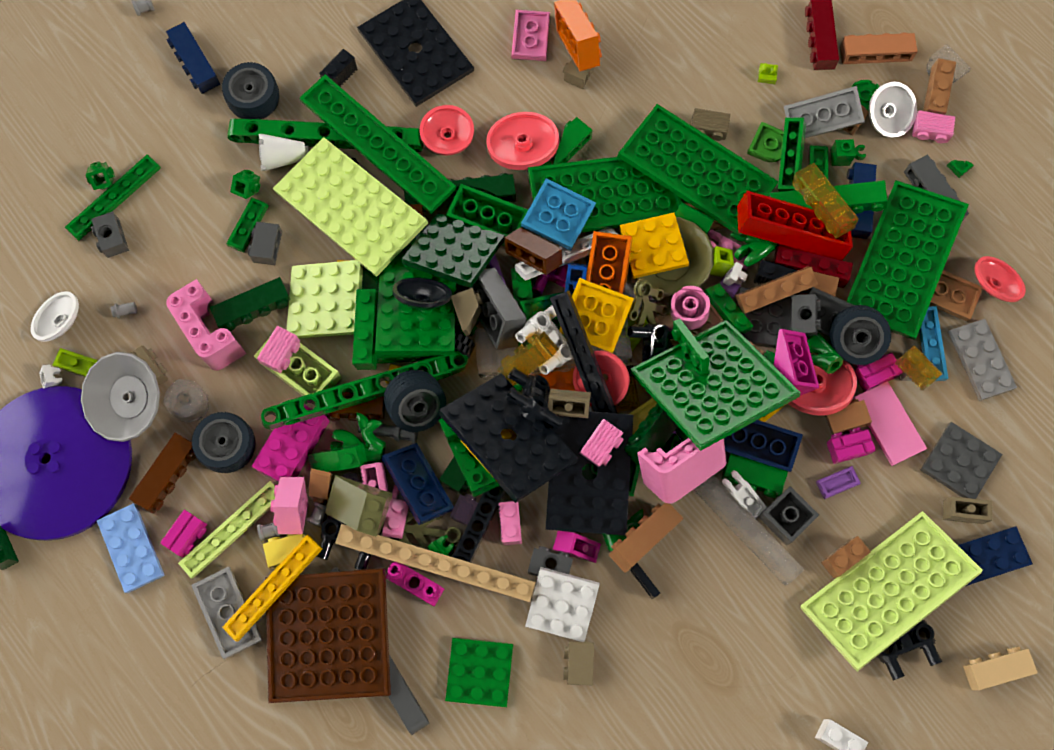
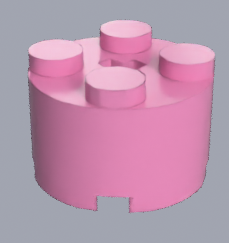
(690, 297)

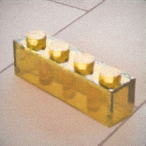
(824, 200)

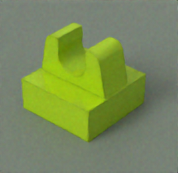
(767, 73)

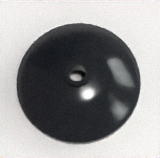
(422, 293)

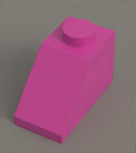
(577, 546)

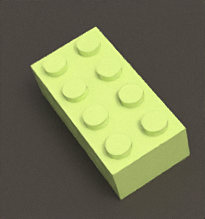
(306, 372)

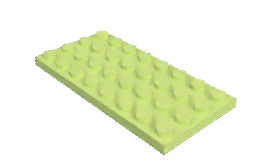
(350, 206)
(890, 590)

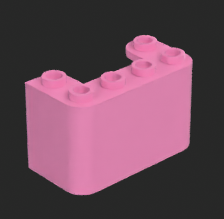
(188, 308)
(680, 469)

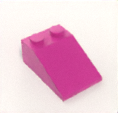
(795, 360)

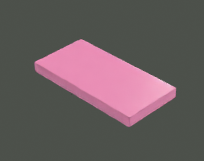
(891, 424)

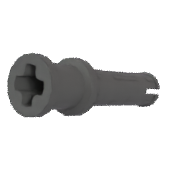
(394, 432)

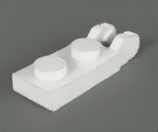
(745, 495)

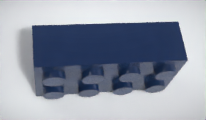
(765, 444)

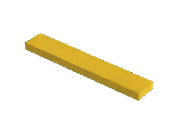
(272, 588)

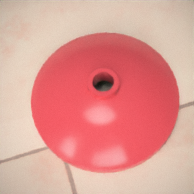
(446, 121)
(999, 279)
(617, 373)

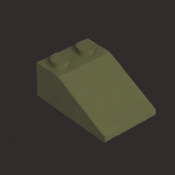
(358, 505)

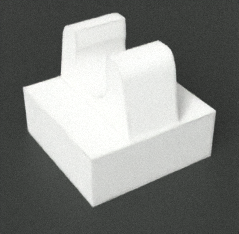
(735, 275)
(47, 378)

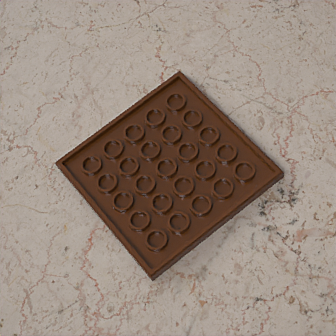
(329, 638)

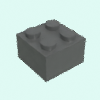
(788, 516)

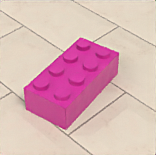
(289, 448)

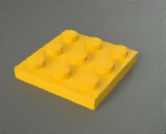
(655, 245)
(601, 313)

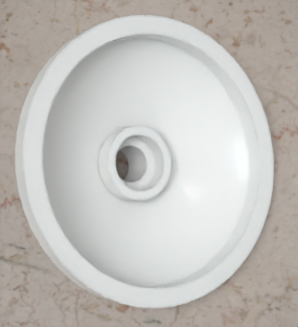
(900, 109)
(55, 317)

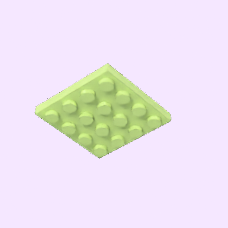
(323, 298)

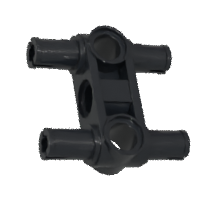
(652, 344)
(533, 399)
(329, 539)
(907, 643)

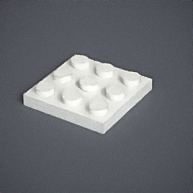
(562, 604)

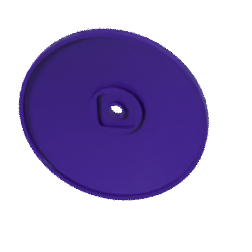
(77, 482)

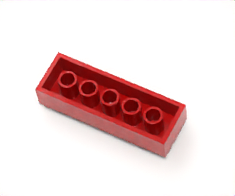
(789, 226)

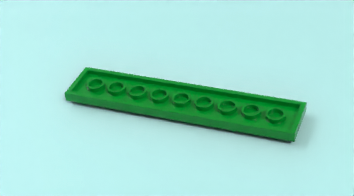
(378, 144)

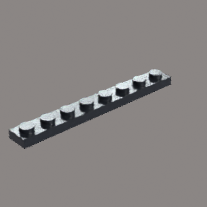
(582, 353)

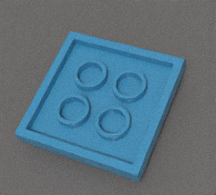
(558, 214)

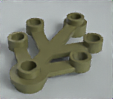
(642, 290)
(420, 530)

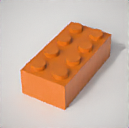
(578, 34)
(609, 260)

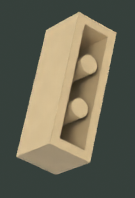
(999, 668)

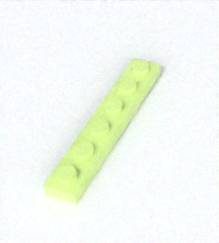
(228, 531)

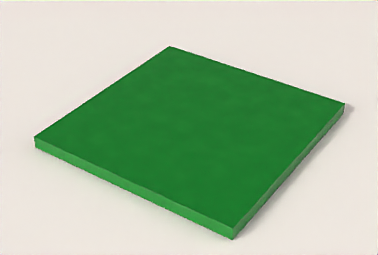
(726, 397)

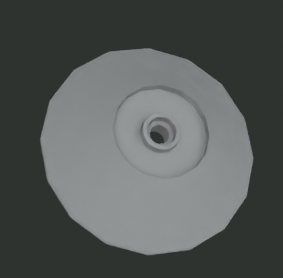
(107, 401)

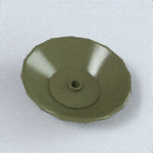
(700, 258)

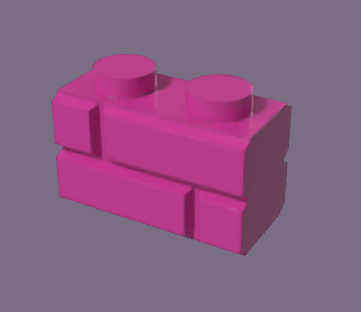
(877, 372)
(851, 445)
(184, 534)

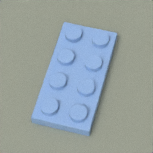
(130, 548)

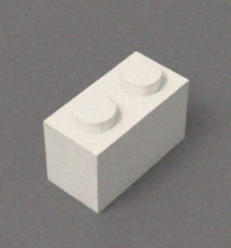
(839, 737)

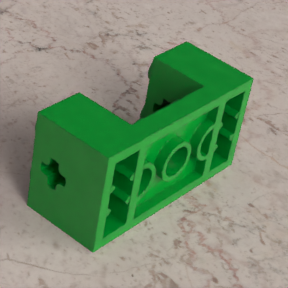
(475, 474)

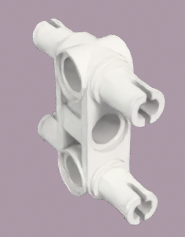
(543, 322)

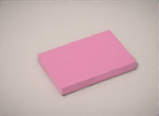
(530, 35)

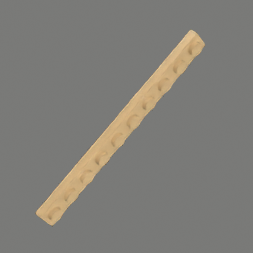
(436, 563)

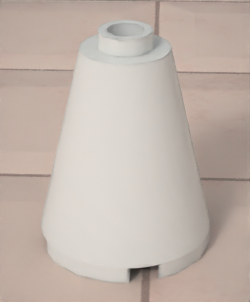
(279, 151)

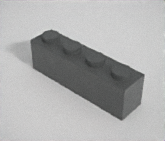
(926, 175)

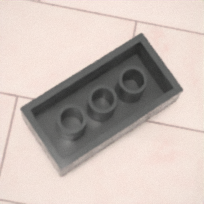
(500, 311)

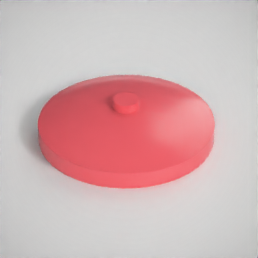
(522, 140)
(833, 394)

